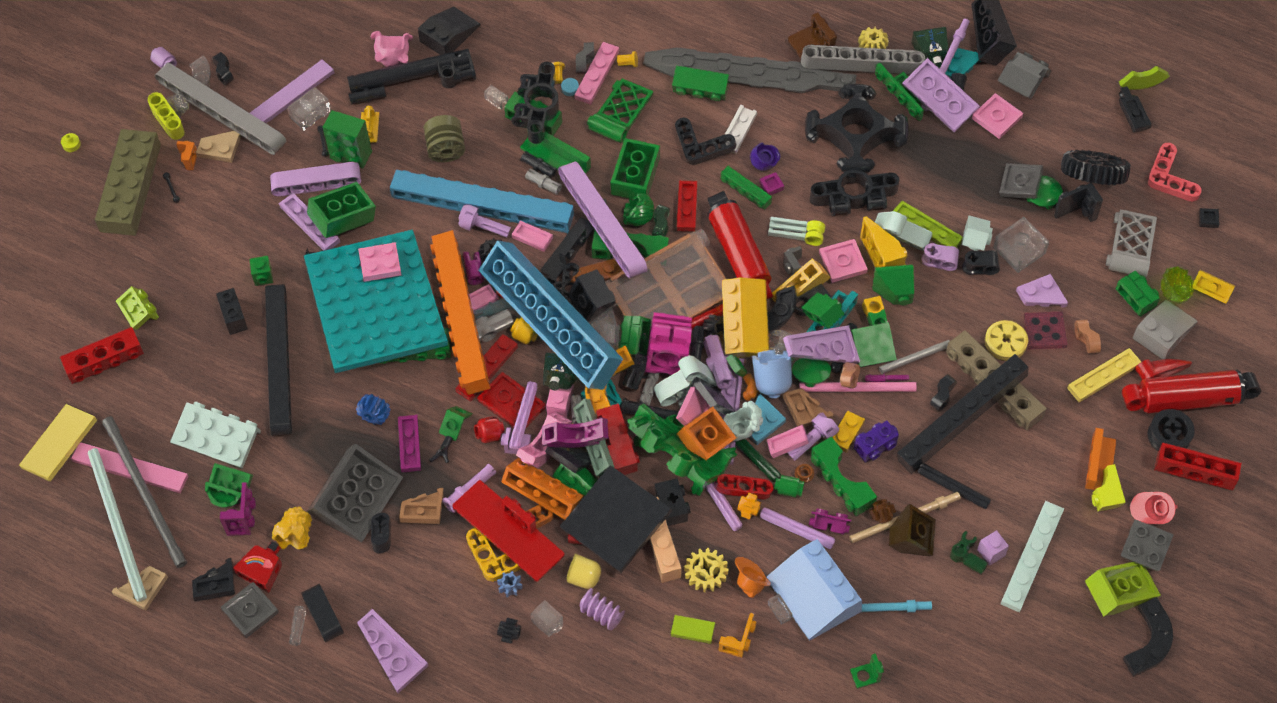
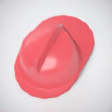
(1153, 507)

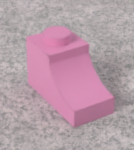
(559, 401)

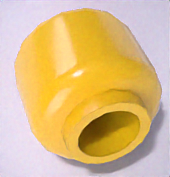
(523, 332)

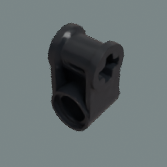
(983, 261)

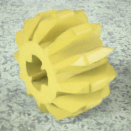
(873, 39)

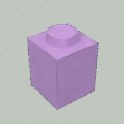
(992, 548)

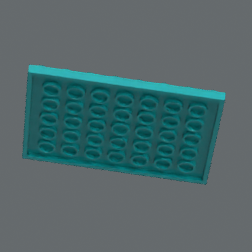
(374, 317)

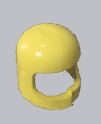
(583, 572)

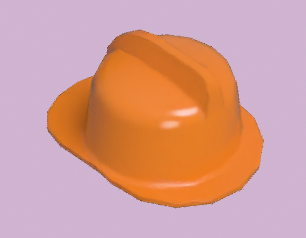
(750, 577)

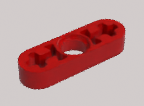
(750, 481)

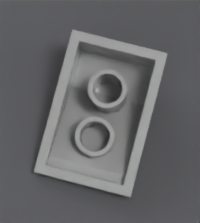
(1164, 329)

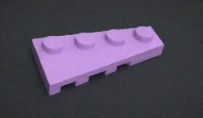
(826, 344)
(395, 655)

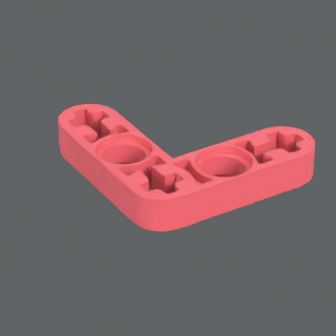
(1162, 175)

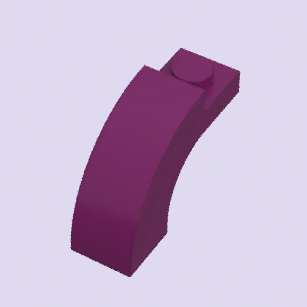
(574, 435)

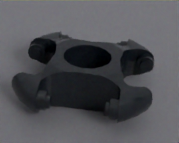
(861, 113)

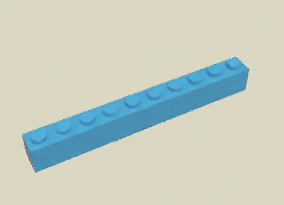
(490, 201)

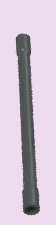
(174, 550)

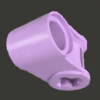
(942, 257)

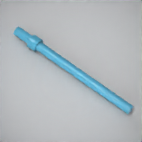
(909, 605)

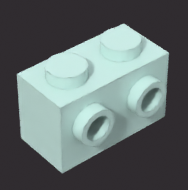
(977, 233)

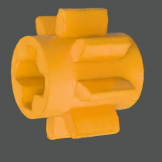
(749, 506)

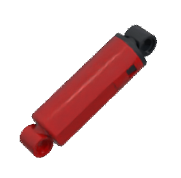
(737, 239)
(1191, 391)

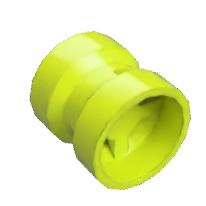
(814, 233)

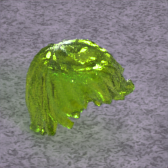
(1177, 285)

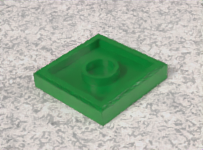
(874, 344)

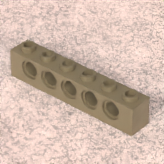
(979, 357)

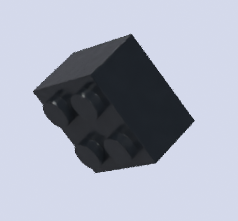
(591, 295)

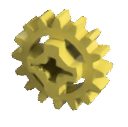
(699, 575)

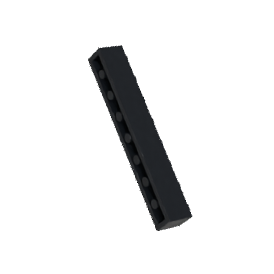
(963, 413)

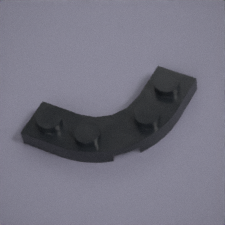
(1160, 639)

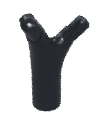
(443, 450)

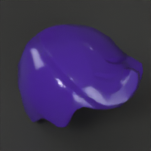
(764, 156)

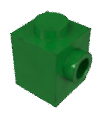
(261, 270)

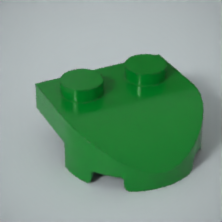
(226, 485)

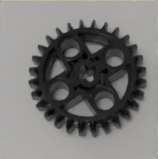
(1095, 167)

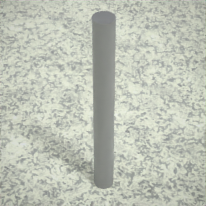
(913, 357)

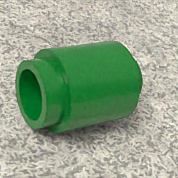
(789, 486)

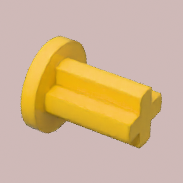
(629, 59)
(559, 66)

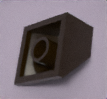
(913, 532)

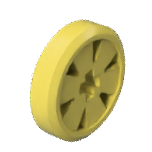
(1007, 330)

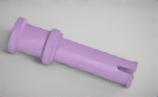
(485, 474)

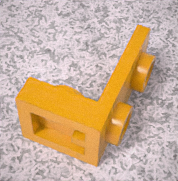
(734, 647)

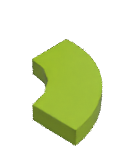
(1145, 79)

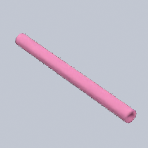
(862, 387)

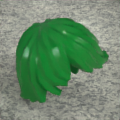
(639, 210)

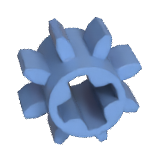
(513, 580)

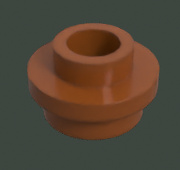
(807, 469)

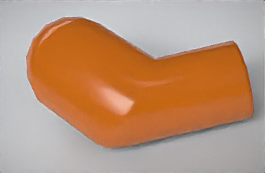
(751, 390)

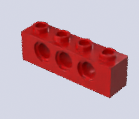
(91, 355)
(1197, 466)

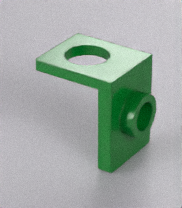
(453, 422)
(874, 670)

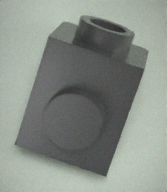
(790, 260)

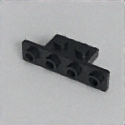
(568, 248)

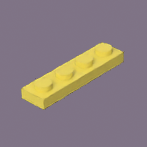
(1103, 375)

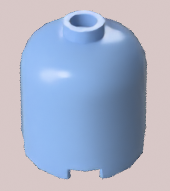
(772, 373)

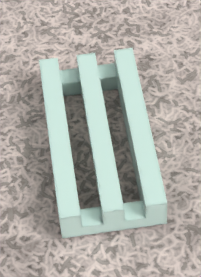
(787, 225)

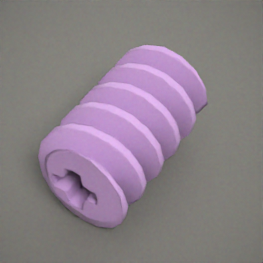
(601, 611)

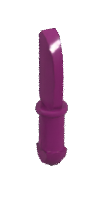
(882, 378)

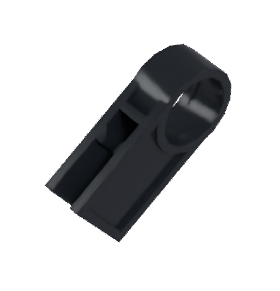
(808, 295)

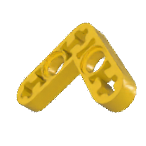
(491, 561)

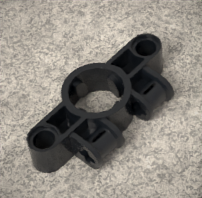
(537, 86)
(834, 194)

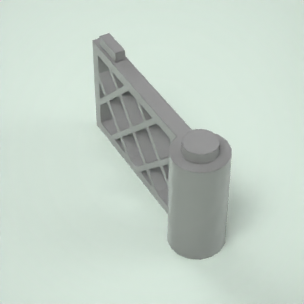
(1130, 260)

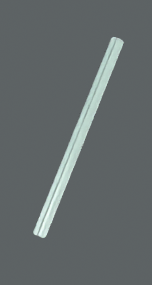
(117, 525)

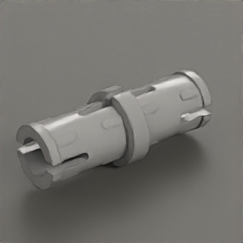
(543, 181)

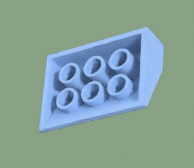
(815, 590)

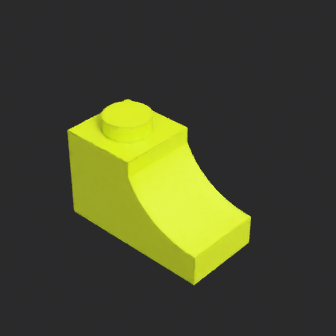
(1110, 493)

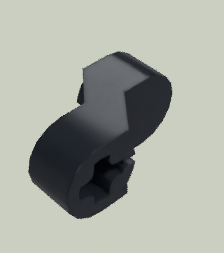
(222, 69)
(942, 398)
(381, 532)

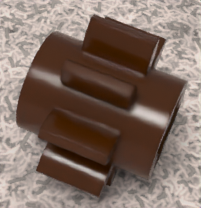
(882, 511)

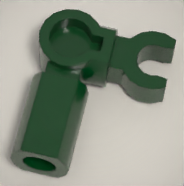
(960, 554)

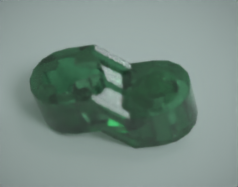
(660, 218)

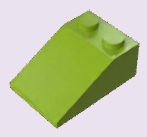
(1121, 587)

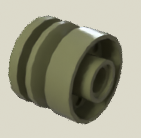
(444, 138)

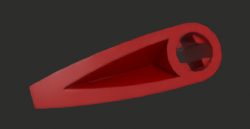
(1161, 368)

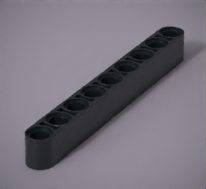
(278, 360)

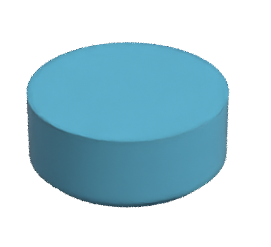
(569, 86)

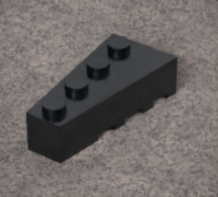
(992, 31)

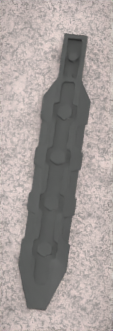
(749, 71)

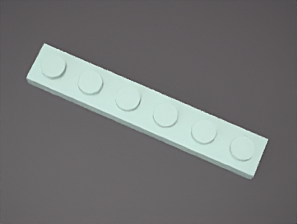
(1032, 556)

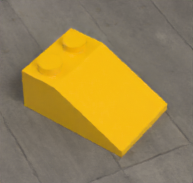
(881, 246)

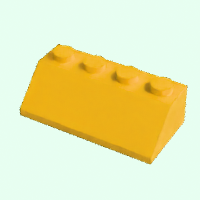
(745, 317)

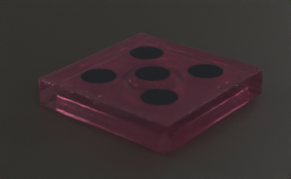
(1045, 330)

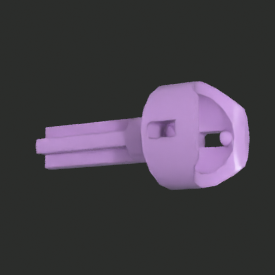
(469, 217)
(823, 427)

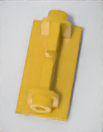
(372, 122)

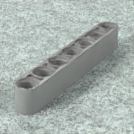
(860, 59)

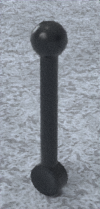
(325, 153)
(166, 176)

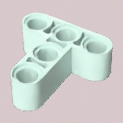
(903, 230)
(678, 384)

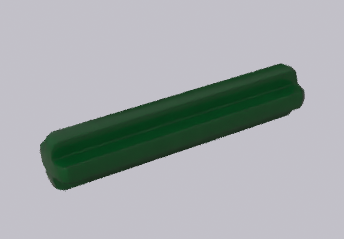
(763, 464)

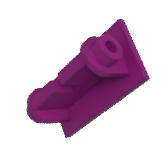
(838, 522)

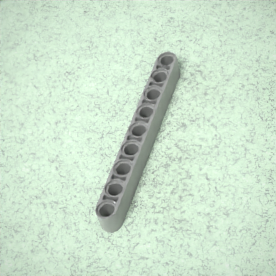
(221, 108)

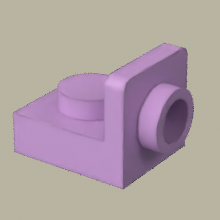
(505, 440)

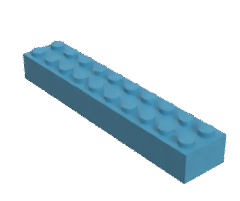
(550, 315)

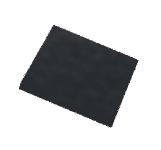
(616, 518)

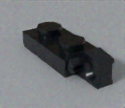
(1133, 111)

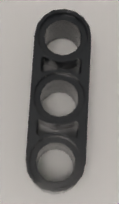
(322, 613)

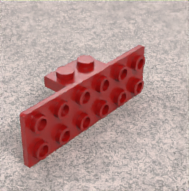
(509, 529)

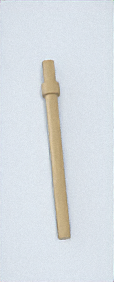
(939, 503)

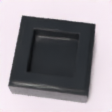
(1209, 218)

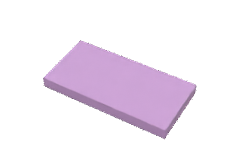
(940, 95)

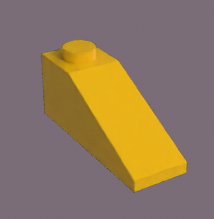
(805, 278)

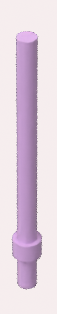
(958, 37)

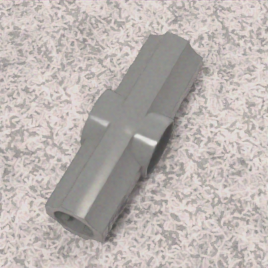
(490, 326)

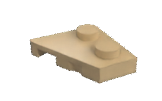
(219, 147)
(152, 582)

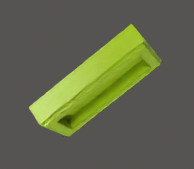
(692, 629)

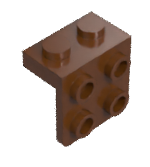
(817, 34)

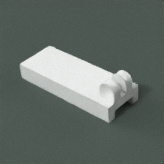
(740, 125)

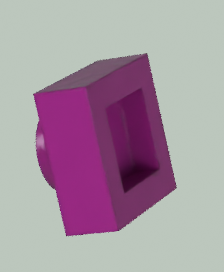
(771, 184)

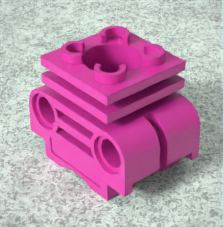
(668, 342)

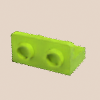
(136, 307)

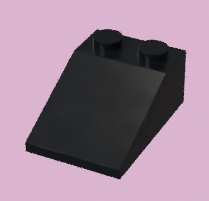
(447, 30)

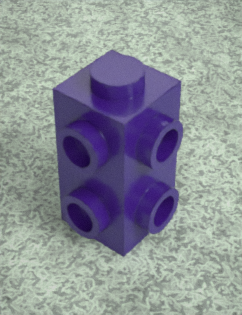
(877, 440)

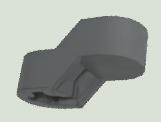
(585, 57)

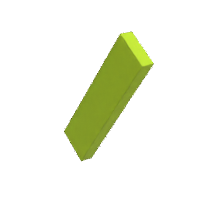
(941, 234)

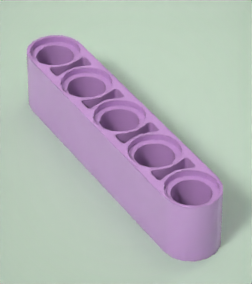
(314, 179)

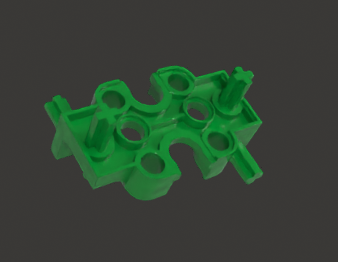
(661, 434)

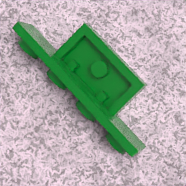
(895, 86)

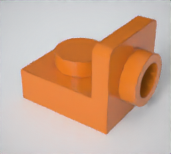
(188, 153)

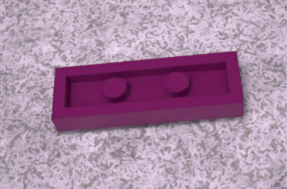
(409, 443)

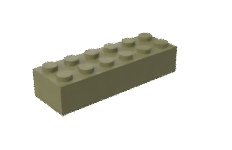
(128, 182)

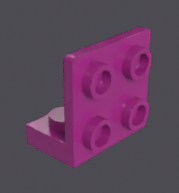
(240, 521)

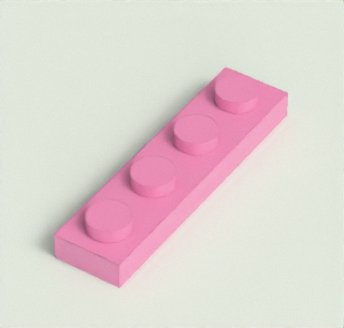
(596, 73)

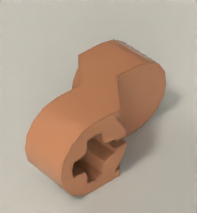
(1087, 336)
(850, 375)

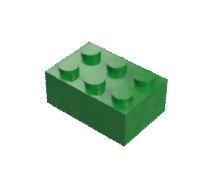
(347, 138)
(635, 168)
(341, 210)

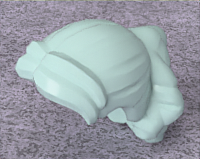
(745, 420)

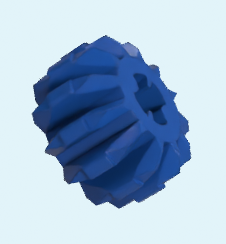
(373, 409)

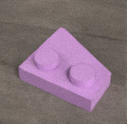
(1041, 292)

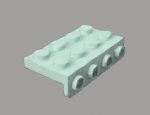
(215, 434)

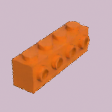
(541, 488)

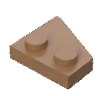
(803, 407)
(423, 508)

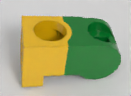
(874, 311)

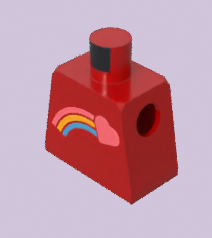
(260, 566)

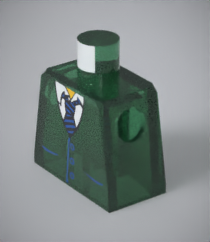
(932, 44)
(557, 373)

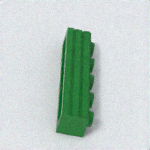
(746, 187)

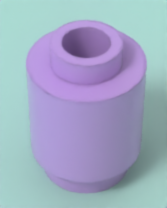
(161, 57)

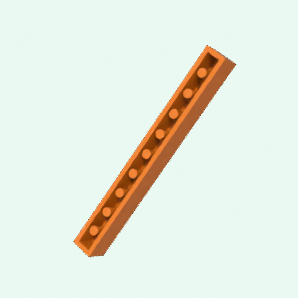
(460, 313)

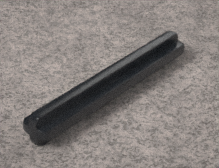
(954, 485)

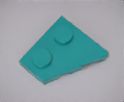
(962, 62)

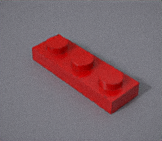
(687, 206)

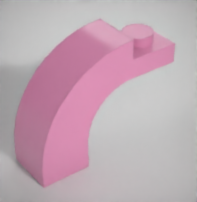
(535, 453)

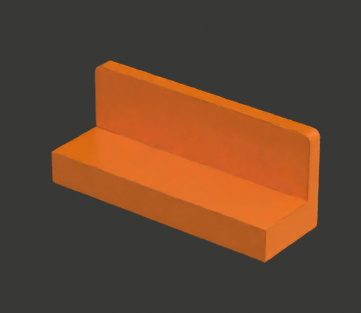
(1101, 456)

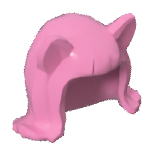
(391, 49)

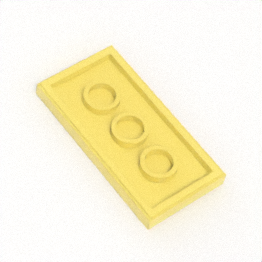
(58, 442)

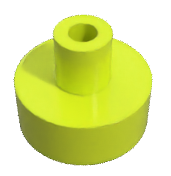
(70, 142)

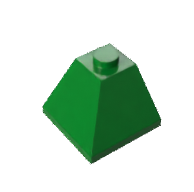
(895, 284)

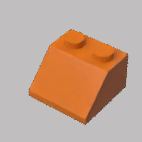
(706, 434)

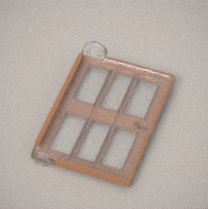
(677, 281)

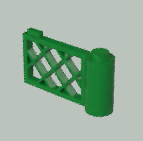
(610, 125)

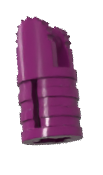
(472, 268)

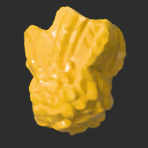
(293, 528)

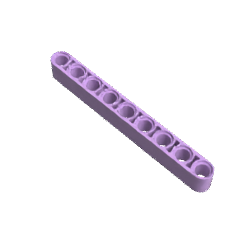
(602, 220)

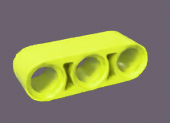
(166, 116)

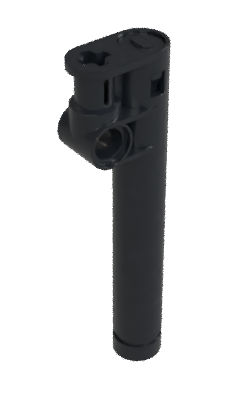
(451, 68)

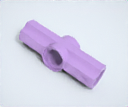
(717, 361)

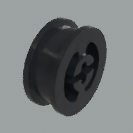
(1174, 424)

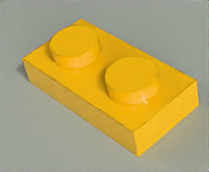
(1213, 286)
(848, 430)

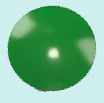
(1048, 193)
(811, 371)

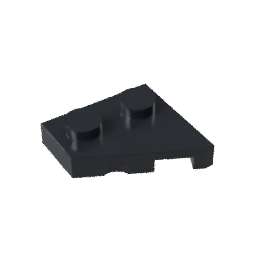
(215, 582)

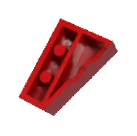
(619, 442)

